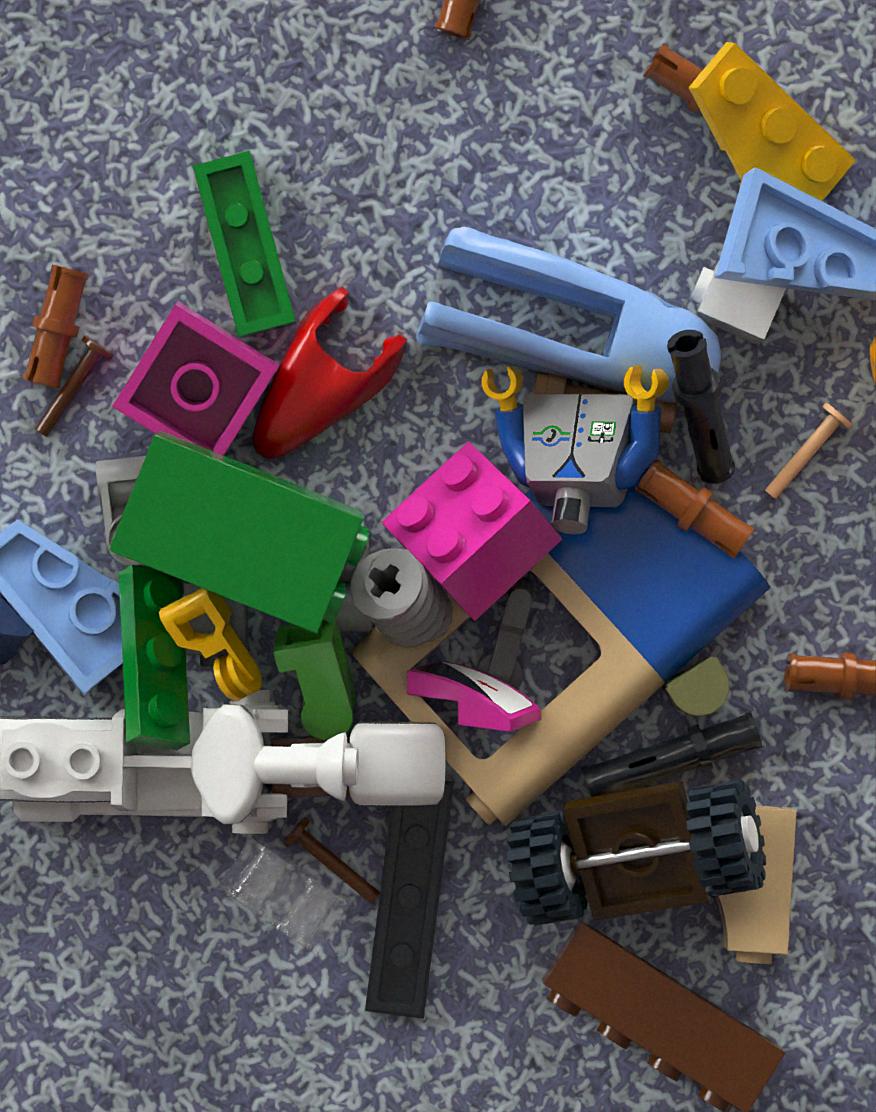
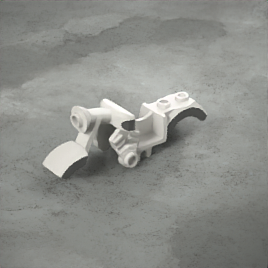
(86, 767)

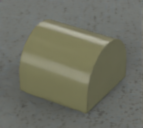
(699, 688)

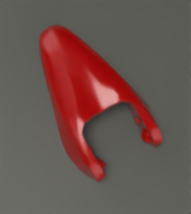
(314, 388)

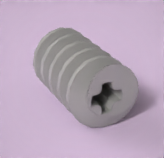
(401, 598)

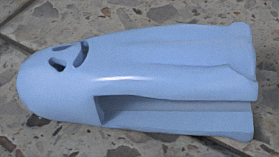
(636, 336)

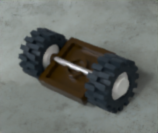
(636, 852)

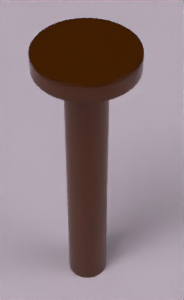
(72, 384)
(330, 860)

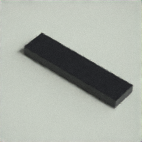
(408, 908)

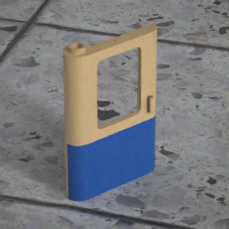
(645, 599)

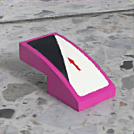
(480, 696)

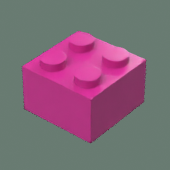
(196, 381)
(472, 530)

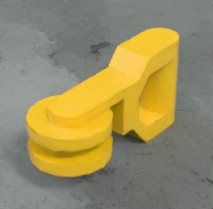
(234, 673)

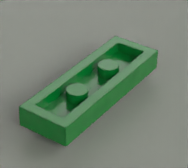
(244, 244)
(152, 661)

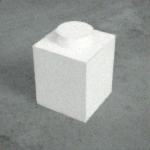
(736, 305)

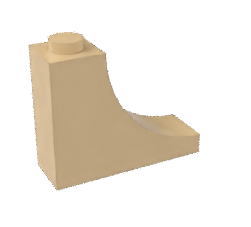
(759, 919)

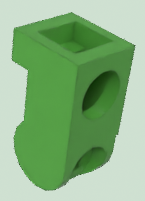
(322, 676)

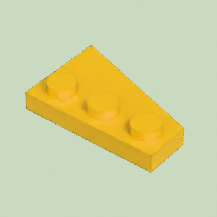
(765, 126)

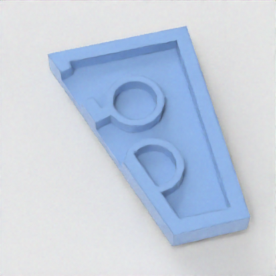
(796, 242)
(64, 603)

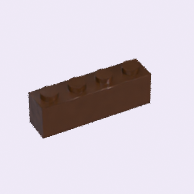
(662, 1017)

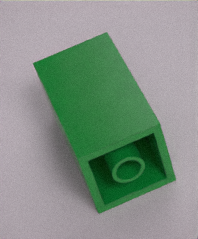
(240, 532)

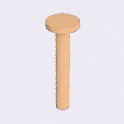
(807, 451)

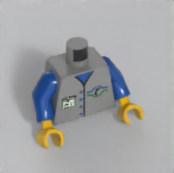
(579, 446)

